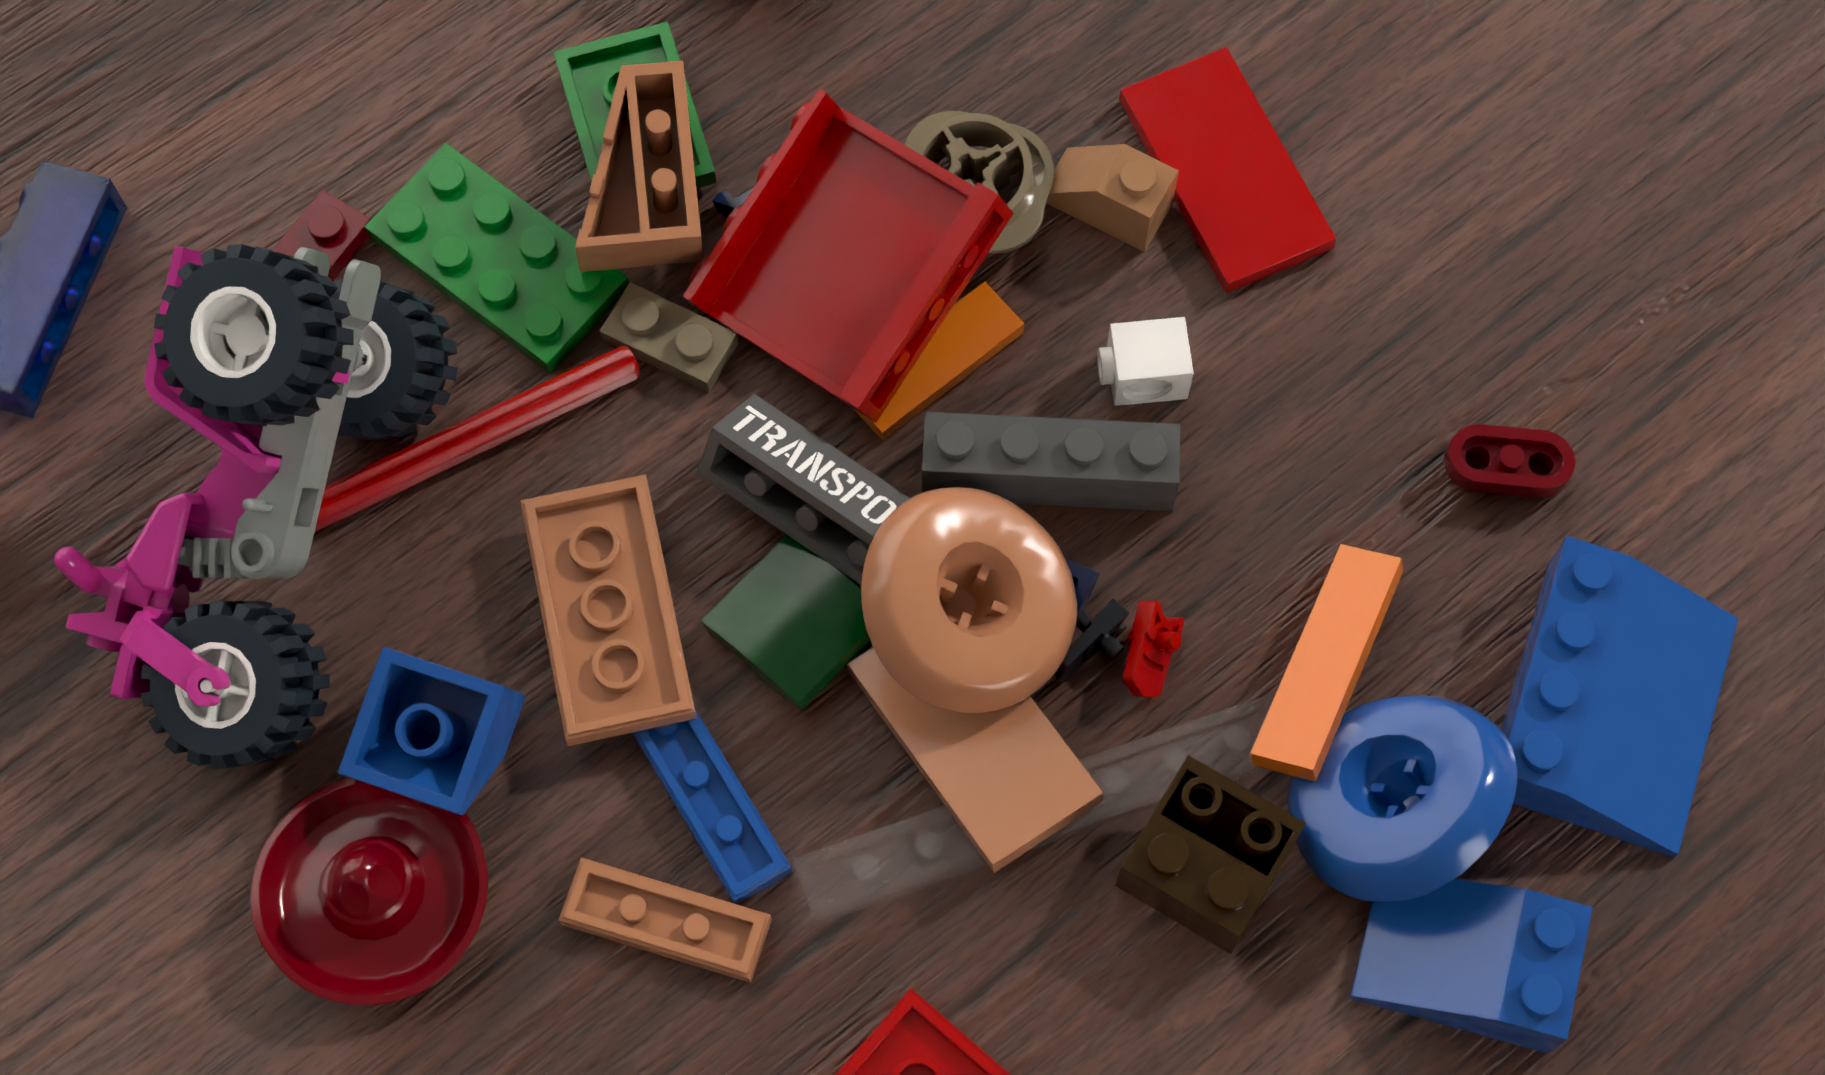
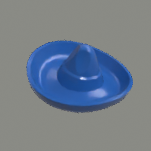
(1404, 797)

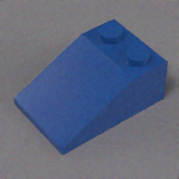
(1477, 960)

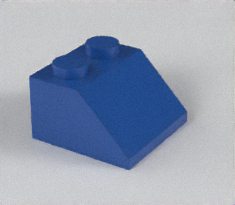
(430, 731)

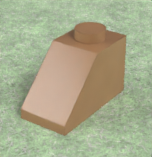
(1114, 191)

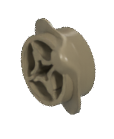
(1009, 151)

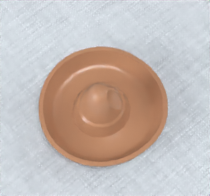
(967, 600)

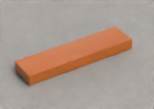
(1327, 663)

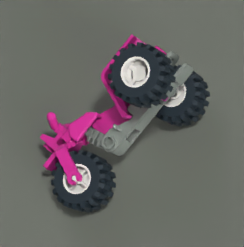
(271, 372)

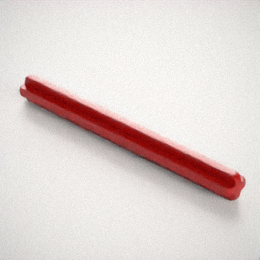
(476, 434)

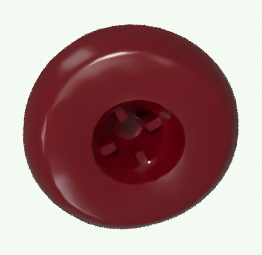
(368, 893)

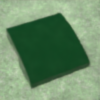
(792, 621)

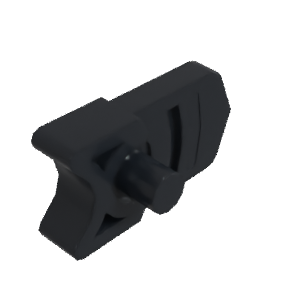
(1098, 634)

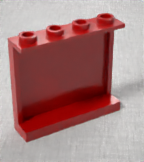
(847, 255)

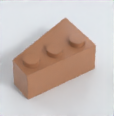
(645, 179)

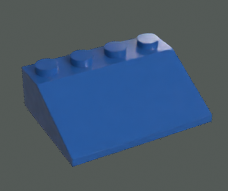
(1616, 696)

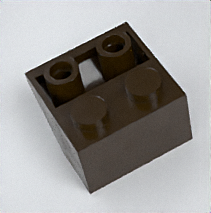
(1209, 854)

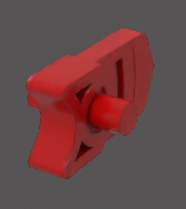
(1151, 649)

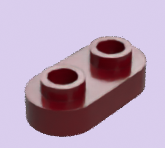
(1506, 460)

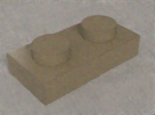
(669, 337)

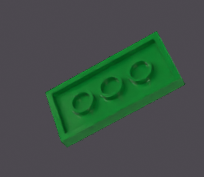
(495, 257)

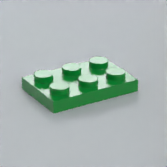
(590, 79)

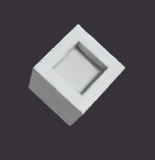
(1147, 361)

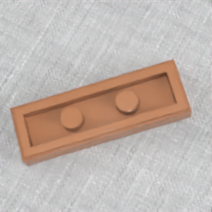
(665, 920)

